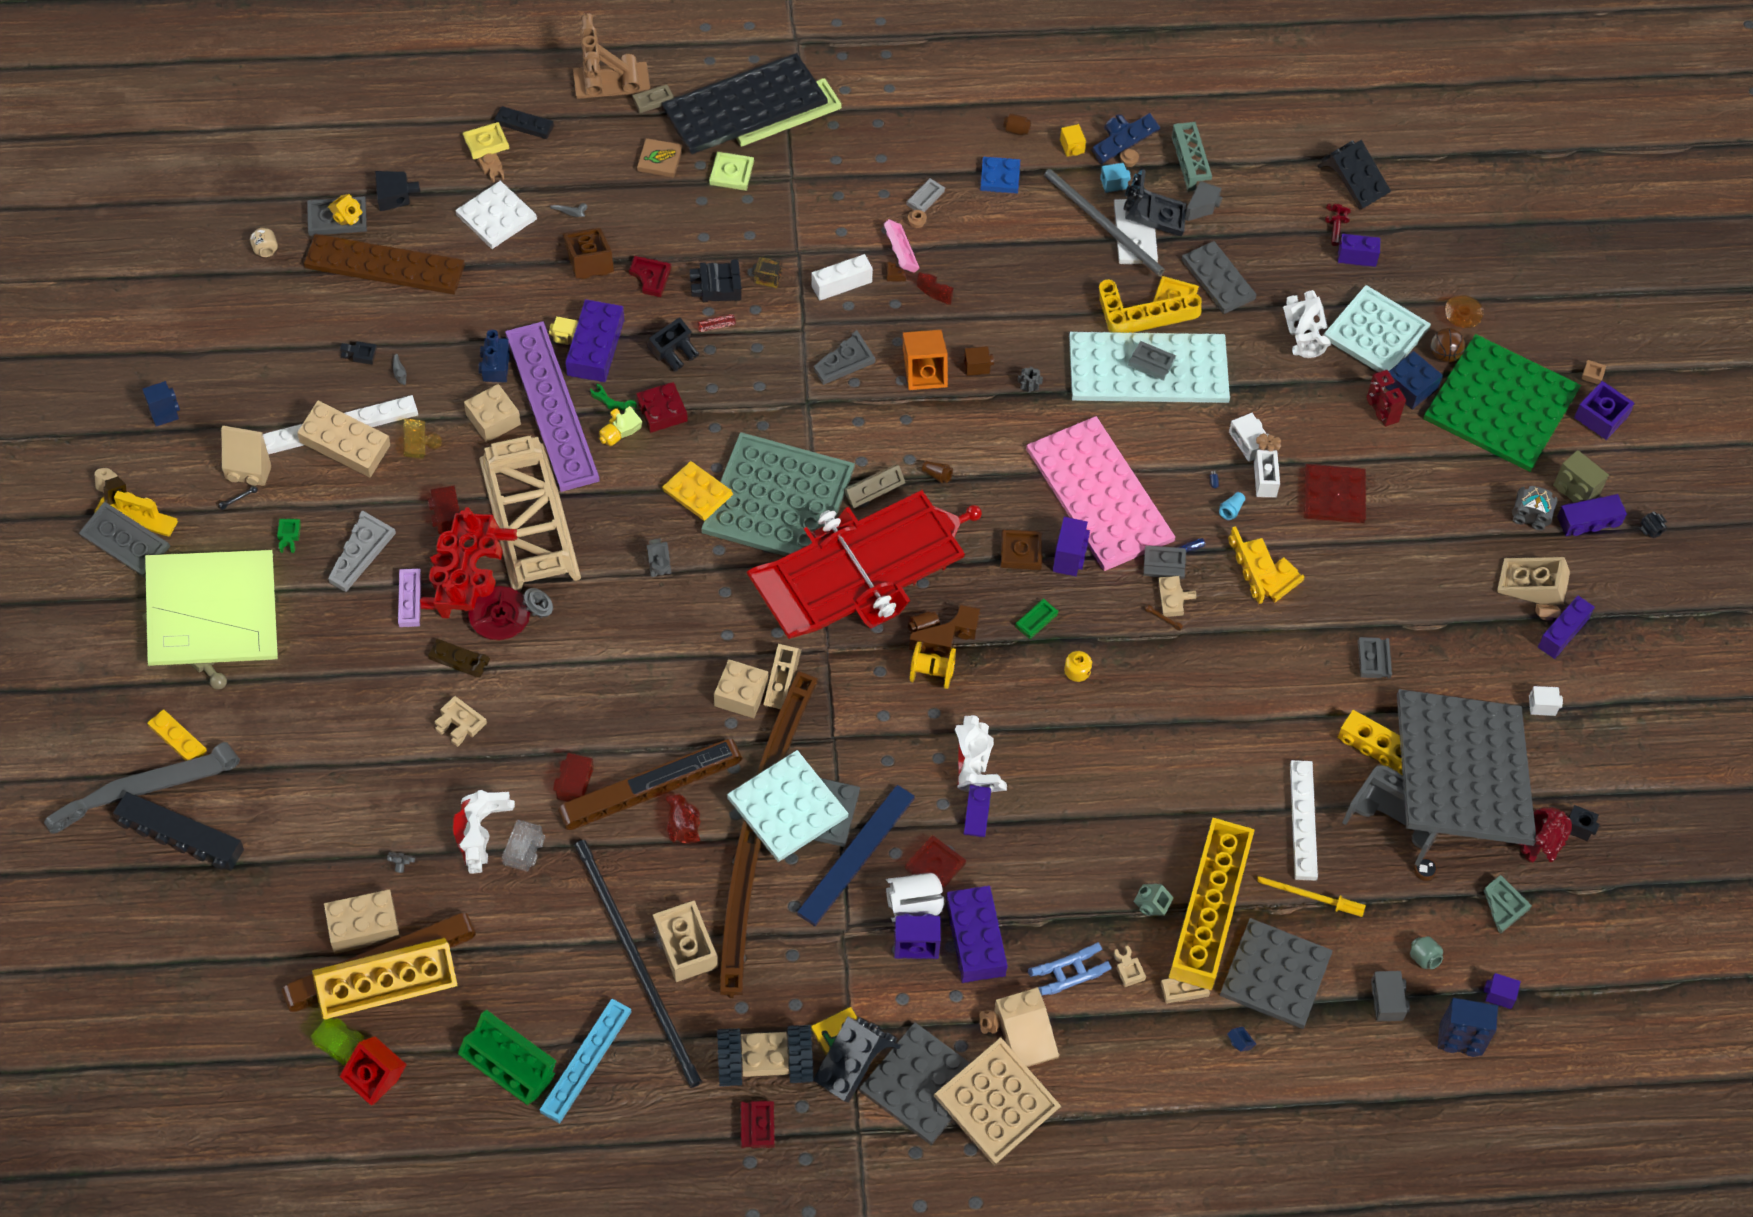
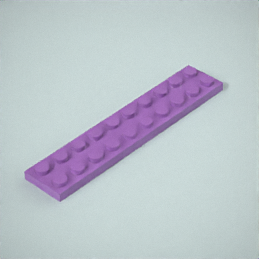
(552, 406)

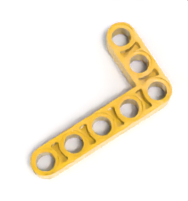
(1142, 316)

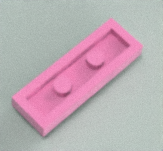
(901, 246)

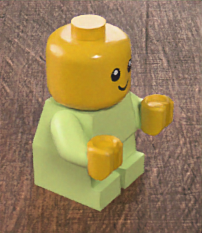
(620, 426)

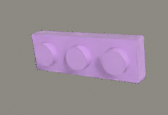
(409, 597)

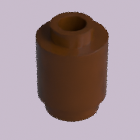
(1017, 124)
(923, 621)

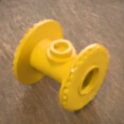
(932, 665)

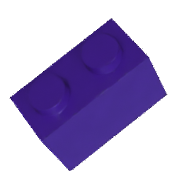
(1359, 250)

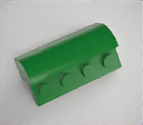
(508, 1058)

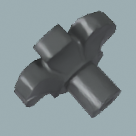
(400, 860)

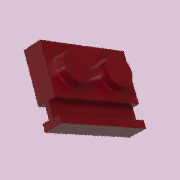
(757, 1124)

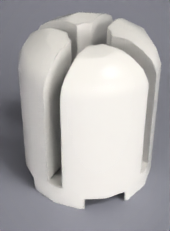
(915, 895)

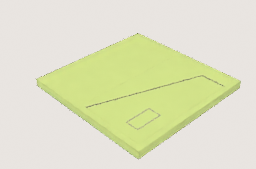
(210, 607)

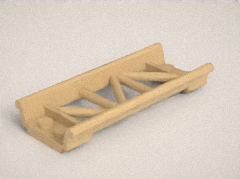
(504, 458)

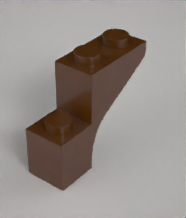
(940, 638)

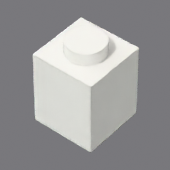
(1545, 701)

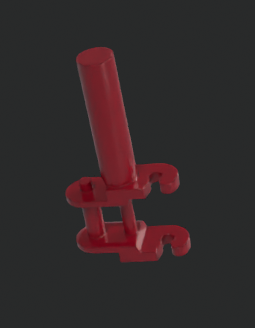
(1337, 220)

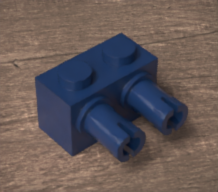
(495, 358)

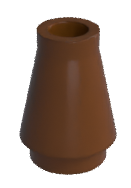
(938, 471)

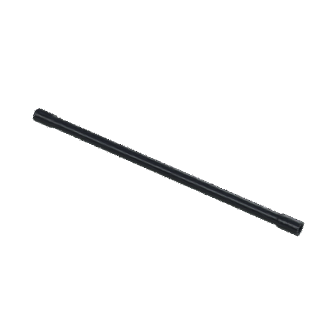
(688, 1068)

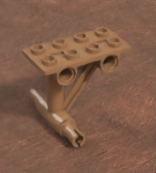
(615, 78)

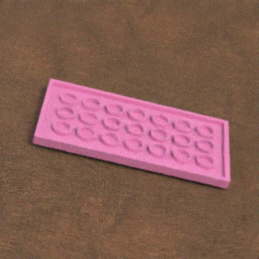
(1101, 489)

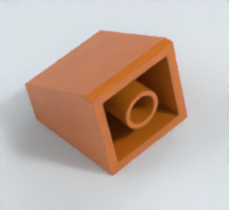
(925, 359)

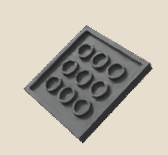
(1276, 973)
(910, 1078)

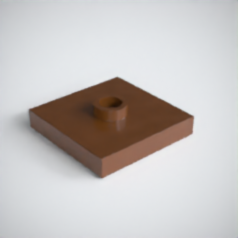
(1021, 549)

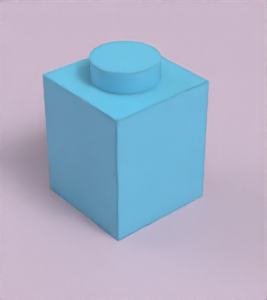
(1114, 177)

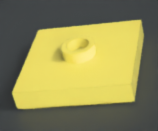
(485, 140)

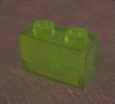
(336, 1039)

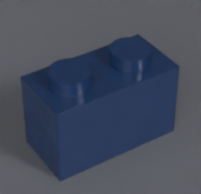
(161, 403)

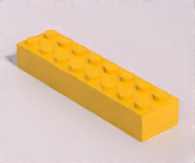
(1211, 904)

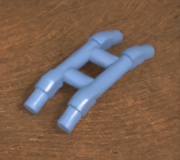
(1075, 959)

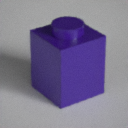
(1502, 990)

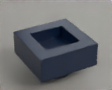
(1241, 1039)

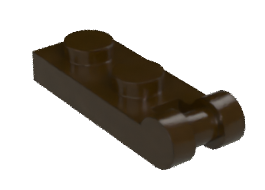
(458, 658)

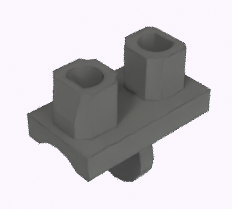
(658, 557)

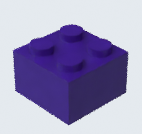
(1604, 410)
(1071, 546)
(917, 937)

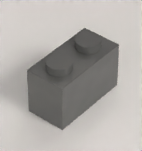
(1389, 996)

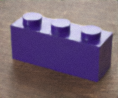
(1591, 515)
(1566, 627)

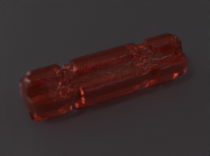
(716, 323)

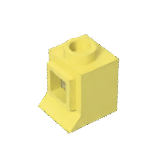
(563, 330)

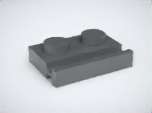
(1152, 360)
(1164, 561)
(1374, 657)

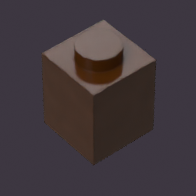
(978, 360)

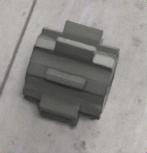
(1030, 379)

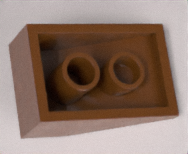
(589, 253)

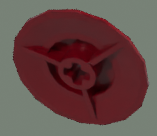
(506, 626)

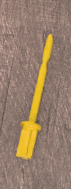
(1341, 904)

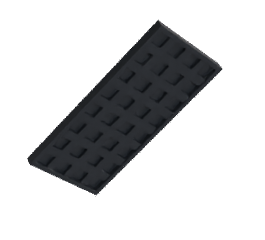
(744, 103)

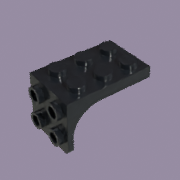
(1358, 173)
(1153, 208)
(851, 1056)

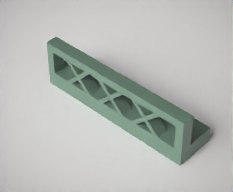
(1186, 153)

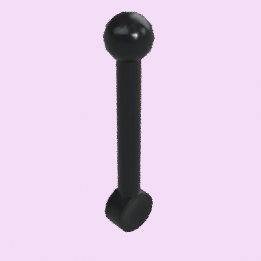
(223, 505)

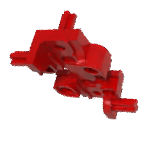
(463, 595)

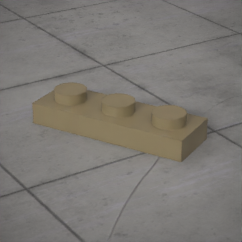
(874, 486)

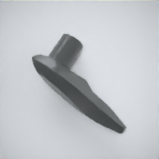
(572, 211)
(399, 370)

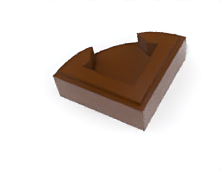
(895, 273)

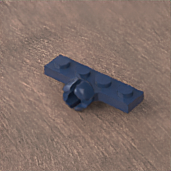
(1123, 136)

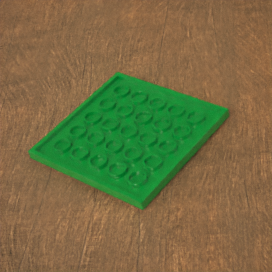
(1502, 402)

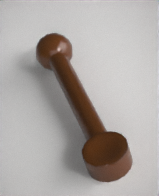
(1178, 626)

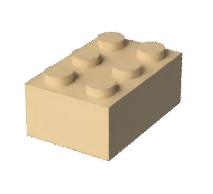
(361, 921)

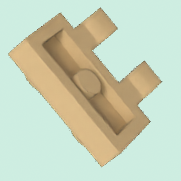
(461, 715)

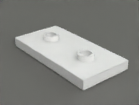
(1140, 234)

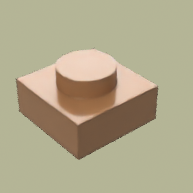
(1593, 372)
(1547, 612)

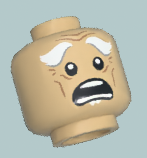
(263, 242)

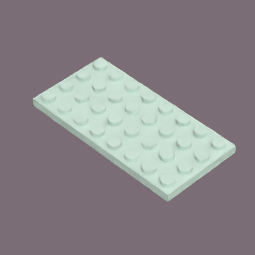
(1103, 373)

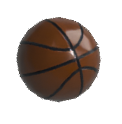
(1447, 345)

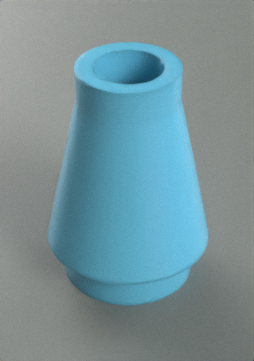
(1230, 508)

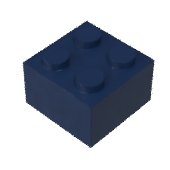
(1414, 379)

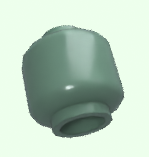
(1426, 952)

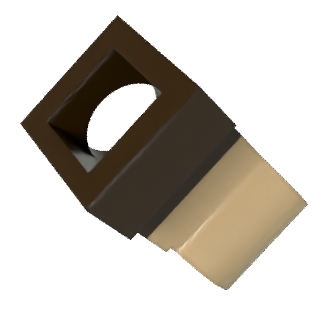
(109, 484)

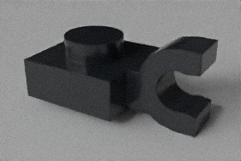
(361, 353)

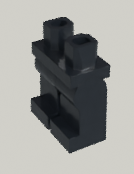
(717, 281)

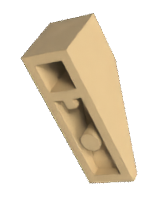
(782, 675)

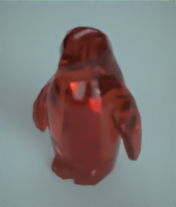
(683, 820)

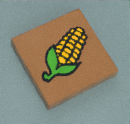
(660, 158)

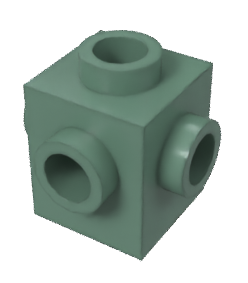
(1153, 899)

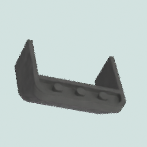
(1385, 792)

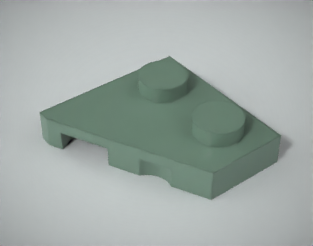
(1505, 903)

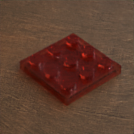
(1335, 493)

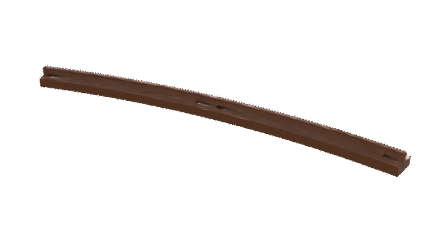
(747, 853)

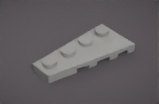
(363, 546)

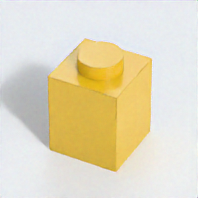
(1072, 140)

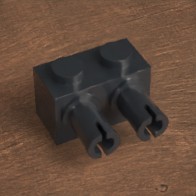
(670, 338)

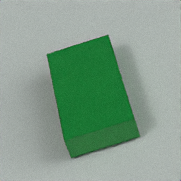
(1036, 618)

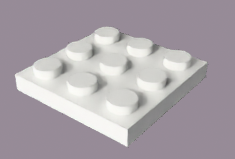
(496, 214)

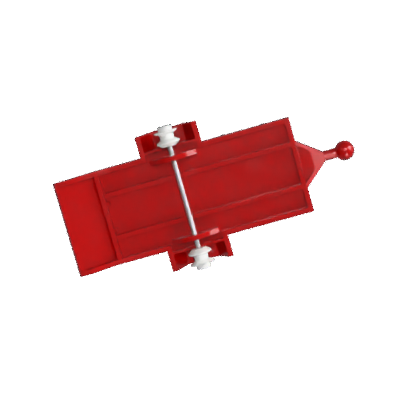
(870, 558)

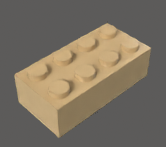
(343, 439)

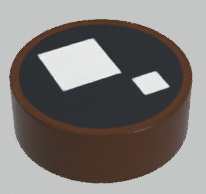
(1426, 869)

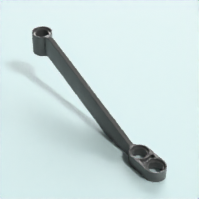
(220, 759)

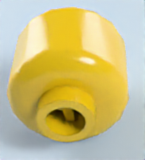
(1078, 666)

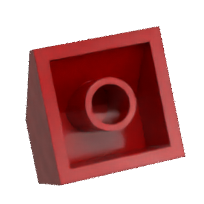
(372, 1069)

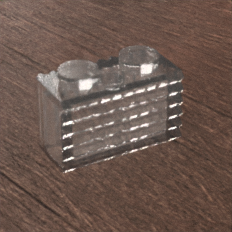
(522, 846)

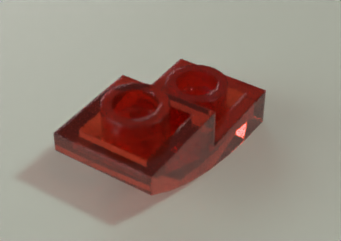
(939, 292)

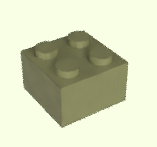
(1580, 478)

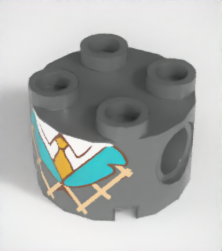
(1534, 507)

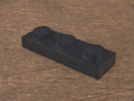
(524, 122)

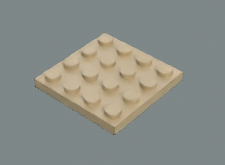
(997, 1101)

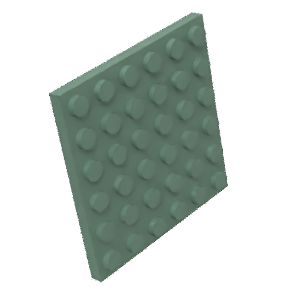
(777, 495)

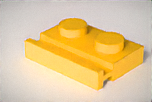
(1284, 581)

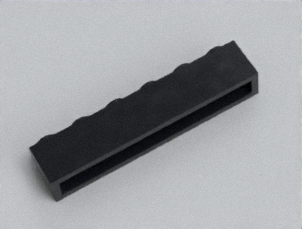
(178, 831)

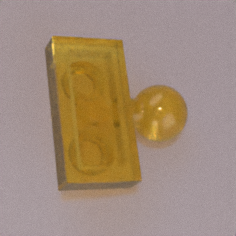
(415, 439)

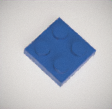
(1000, 175)

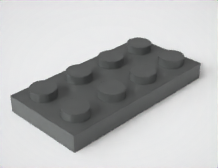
(1219, 277)
(123, 538)

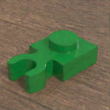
(288, 533)

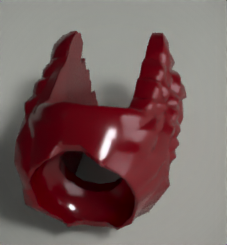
(1550, 833)

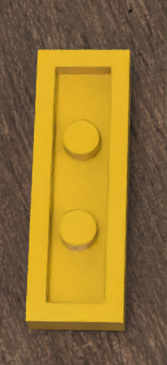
(176, 736)

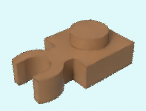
(491, 165)

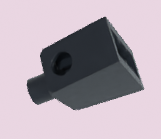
(394, 189)

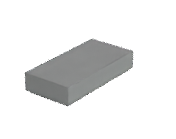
(926, 196)

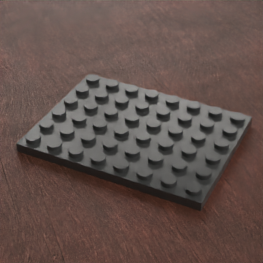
(1465, 767)

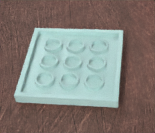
(1376, 330)
(787, 805)

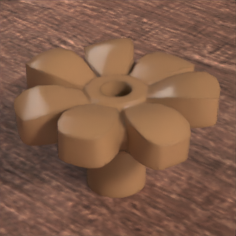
(1268, 443)

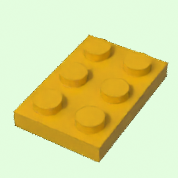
(697, 490)

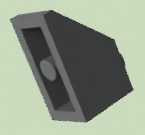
(1203, 201)

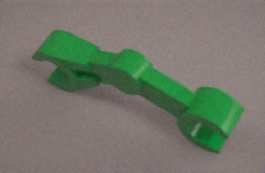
(610, 403)

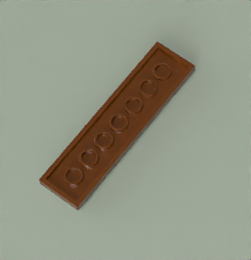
(384, 264)

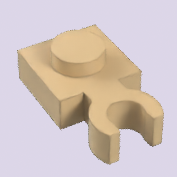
(1129, 969)

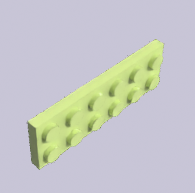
(833, 105)

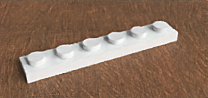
(1303, 820)

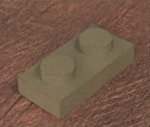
(652, 98)

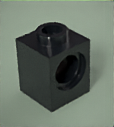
(1589, 818)

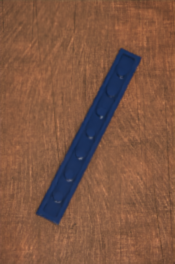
(855, 855)

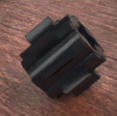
(1653, 525)

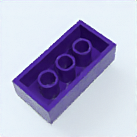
(595, 341)
(976, 934)

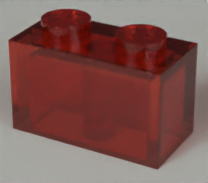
(445, 505)
(574, 777)

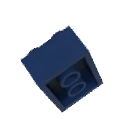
(1467, 1027)

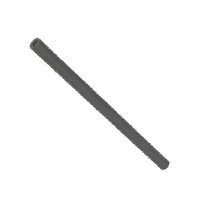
(1104, 222)

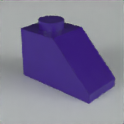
(977, 811)

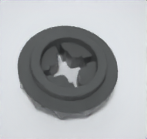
(534, 596)

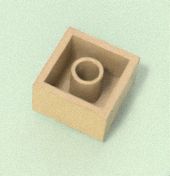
(492, 413)
(741, 688)

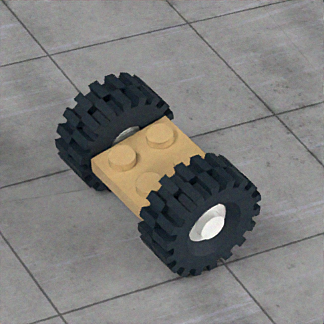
(765, 1055)

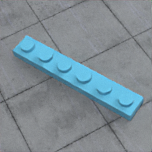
(585, 1061)

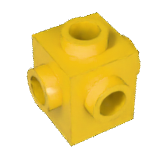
(345, 210)

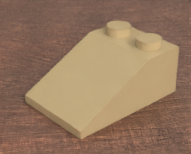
(244, 456)
(1535, 579)
(685, 941)
(1027, 1027)

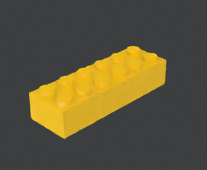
(384, 978)

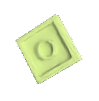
(731, 171)

